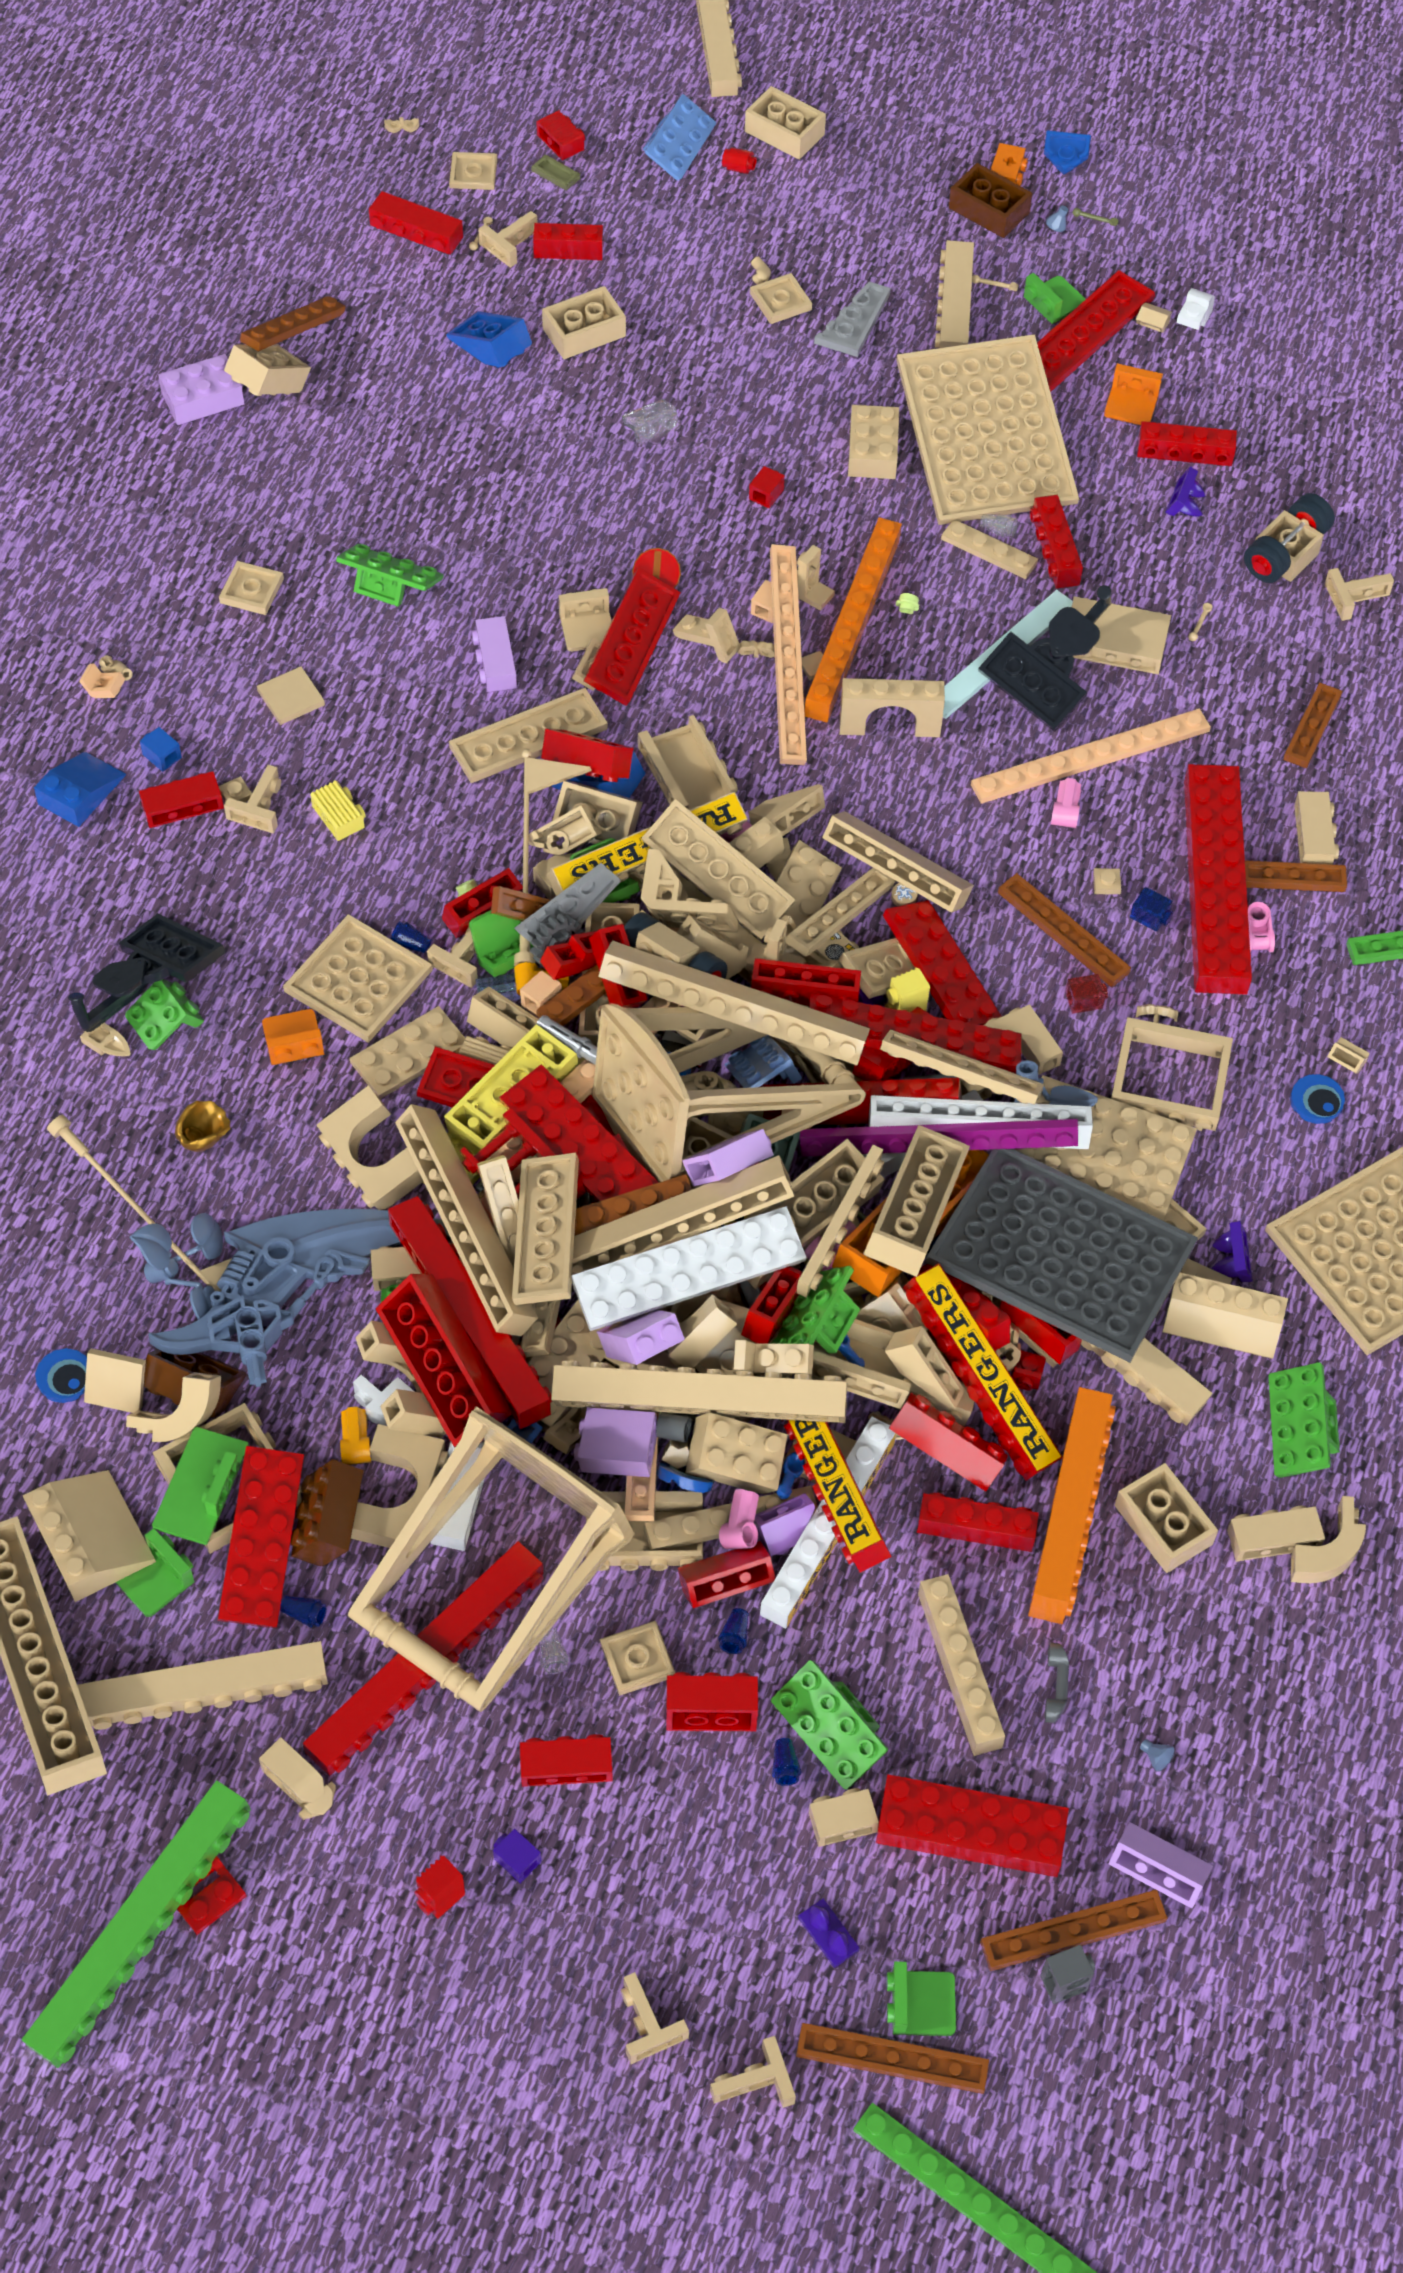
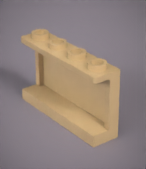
(1127, 636)
(686, 765)
(878, 1378)
(638, 1552)

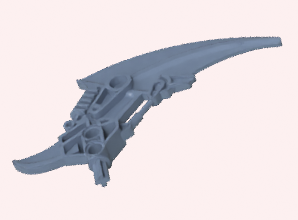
(268, 1269)

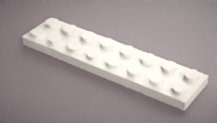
(688, 1268)

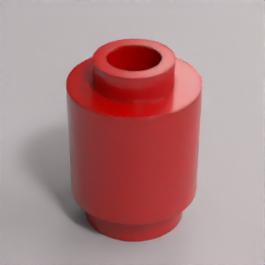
(739, 160)

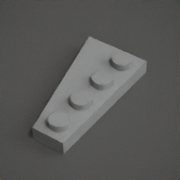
(856, 321)
(577, 900)

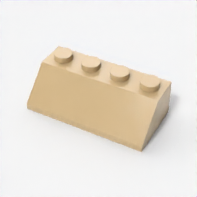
(1225, 1315)

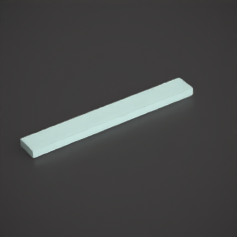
(1028, 629)

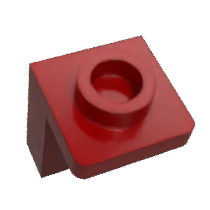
(1029, 1371)

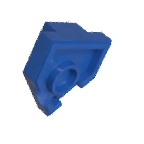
(1066, 149)

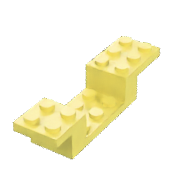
(480, 1113)

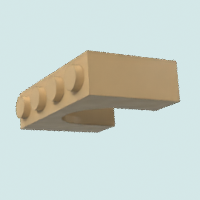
(864, 696)
(1036, 1043)
(344, 1132)
(702, 1326)
(402, 1409)
(418, 1455)

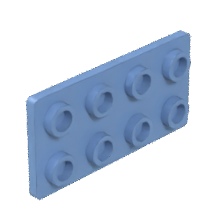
(679, 137)
(761, 1063)

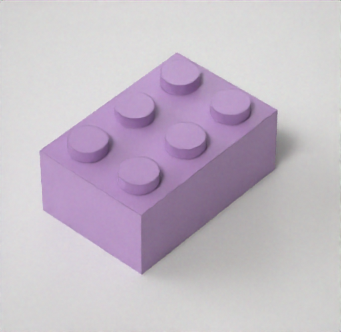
(200, 390)

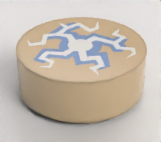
(903, 895)

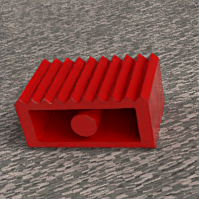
(560, 135)
(439, 1888)

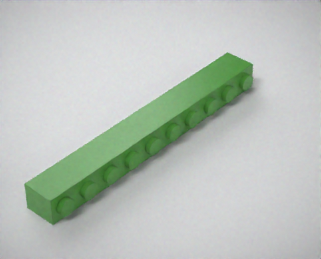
(137, 1925)

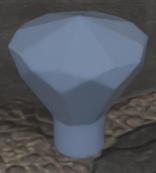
(1058, 220)
(1158, 1754)

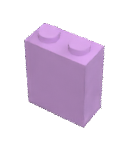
(728, 1157)
(641, 1336)
(616, 1442)

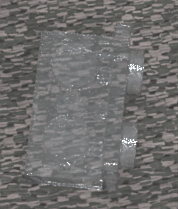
(652, 421)

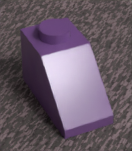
(784, 1524)

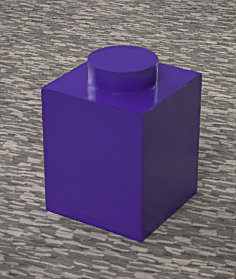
(516, 1855)

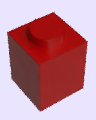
(766, 487)

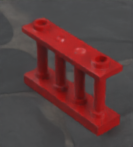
(531, 1145)

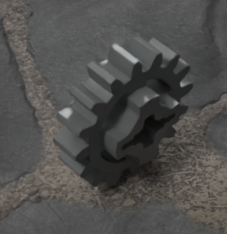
(554, 933)

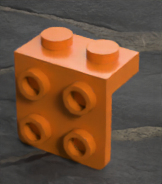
(1133, 394)
(292, 1036)

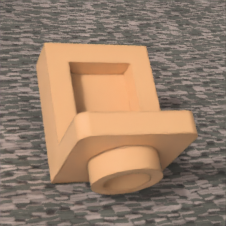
(101, 684)

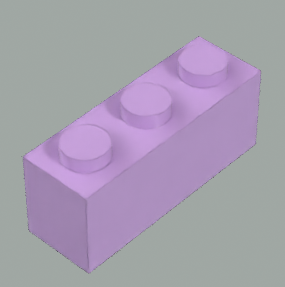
(494, 654)
(1160, 1865)

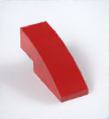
(570, 957)

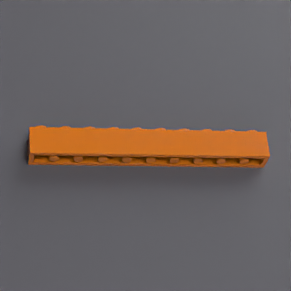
(852, 620)

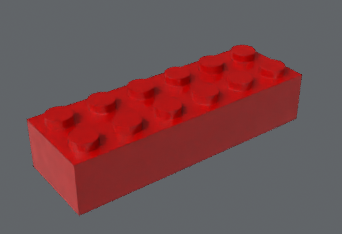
(440, 1354)
(972, 1825)

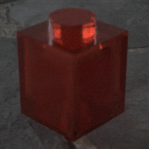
(1086, 993)

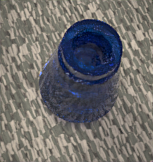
(410, 937)
(305, 1610)
(734, 1632)
(785, 1763)

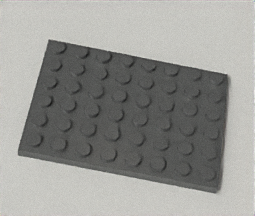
(1063, 1251)

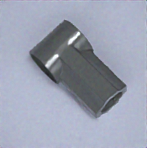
(675, 1426)

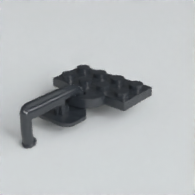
(1043, 681)
(155, 952)

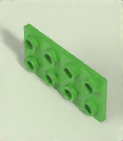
(385, 576)
(822, 1315)
(1302, 1420)
(200, 1486)
(831, 1723)

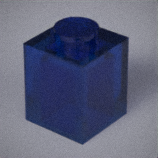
(1152, 909)

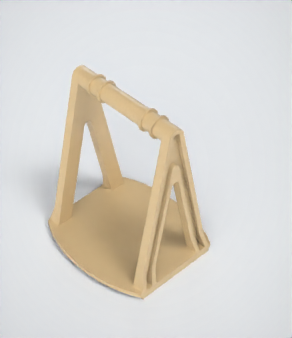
(649, 1102)
(436, 1511)

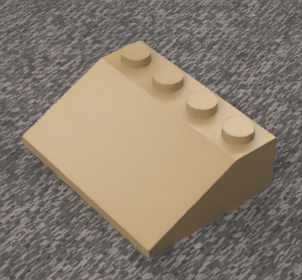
(89, 1531)

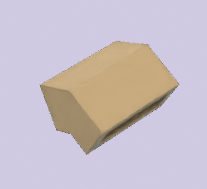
(1153, 317)
(1348, 1055)
(676, 1453)

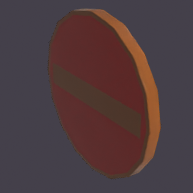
(659, 564)

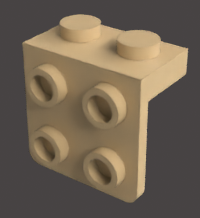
(584, 617)

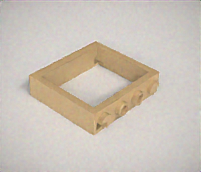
(1182, 1040)
(223, 1425)

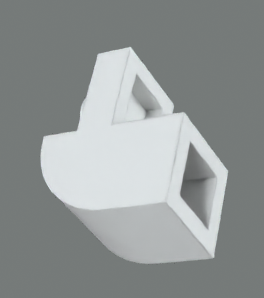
(1196, 309)
(372, 1398)

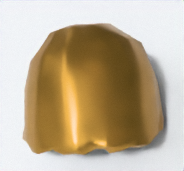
(201, 1125)

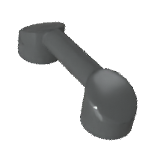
(1057, 1658)

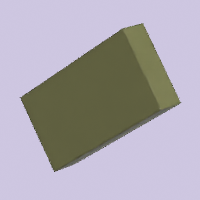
(555, 172)

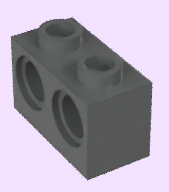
(1067, 1973)

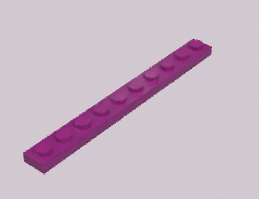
(976, 1135)

